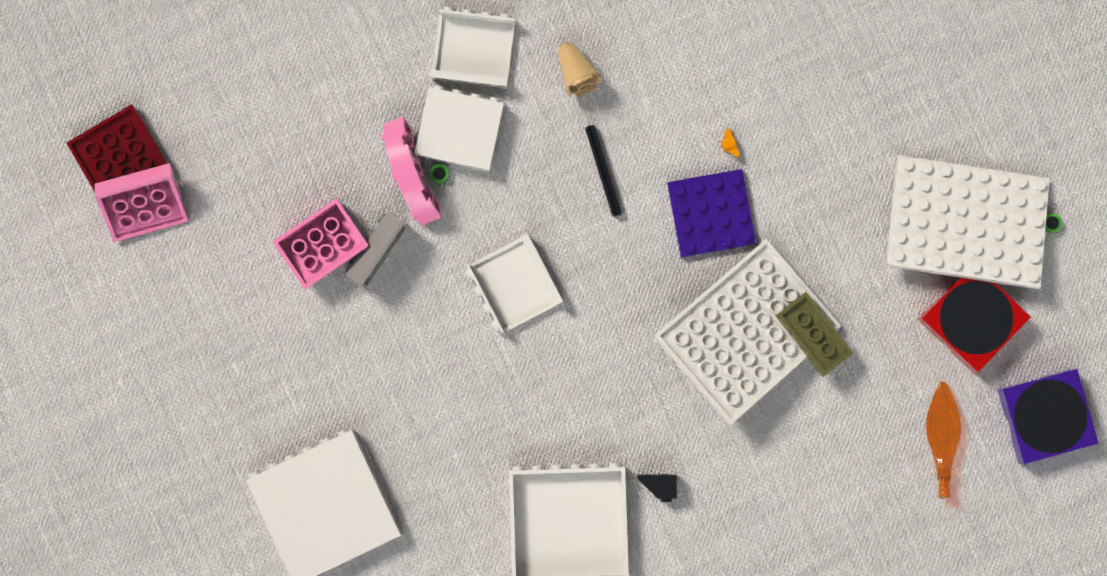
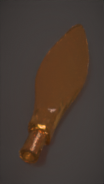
(943, 435)

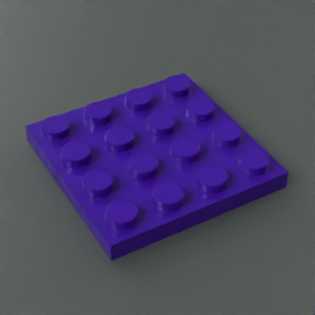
(711, 213)

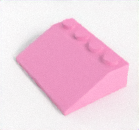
(141, 202)
(321, 243)

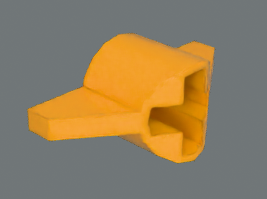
(729, 144)

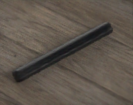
(603, 170)

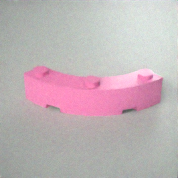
(408, 171)

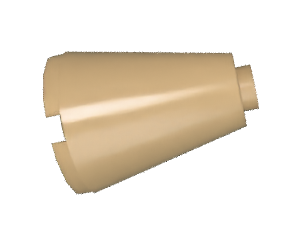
(577, 71)

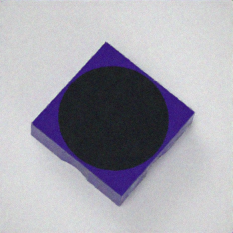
(1048, 416)

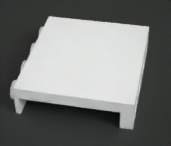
(473, 48)
(459, 128)
(513, 284)

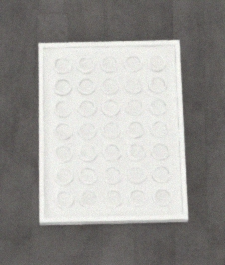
(968, 222)
(731, 335)

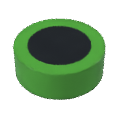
(439, 173)
(1053, 223)

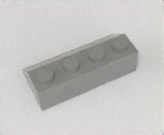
(380, 244)

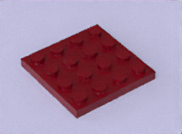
(116, 147)

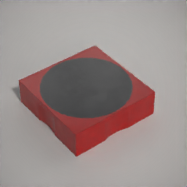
(974, 320)

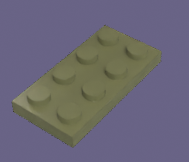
(814, 334)

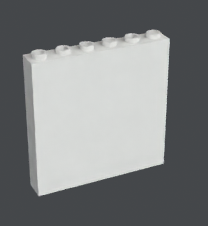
(323, 505)
(569, 520)

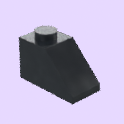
(660, 485)

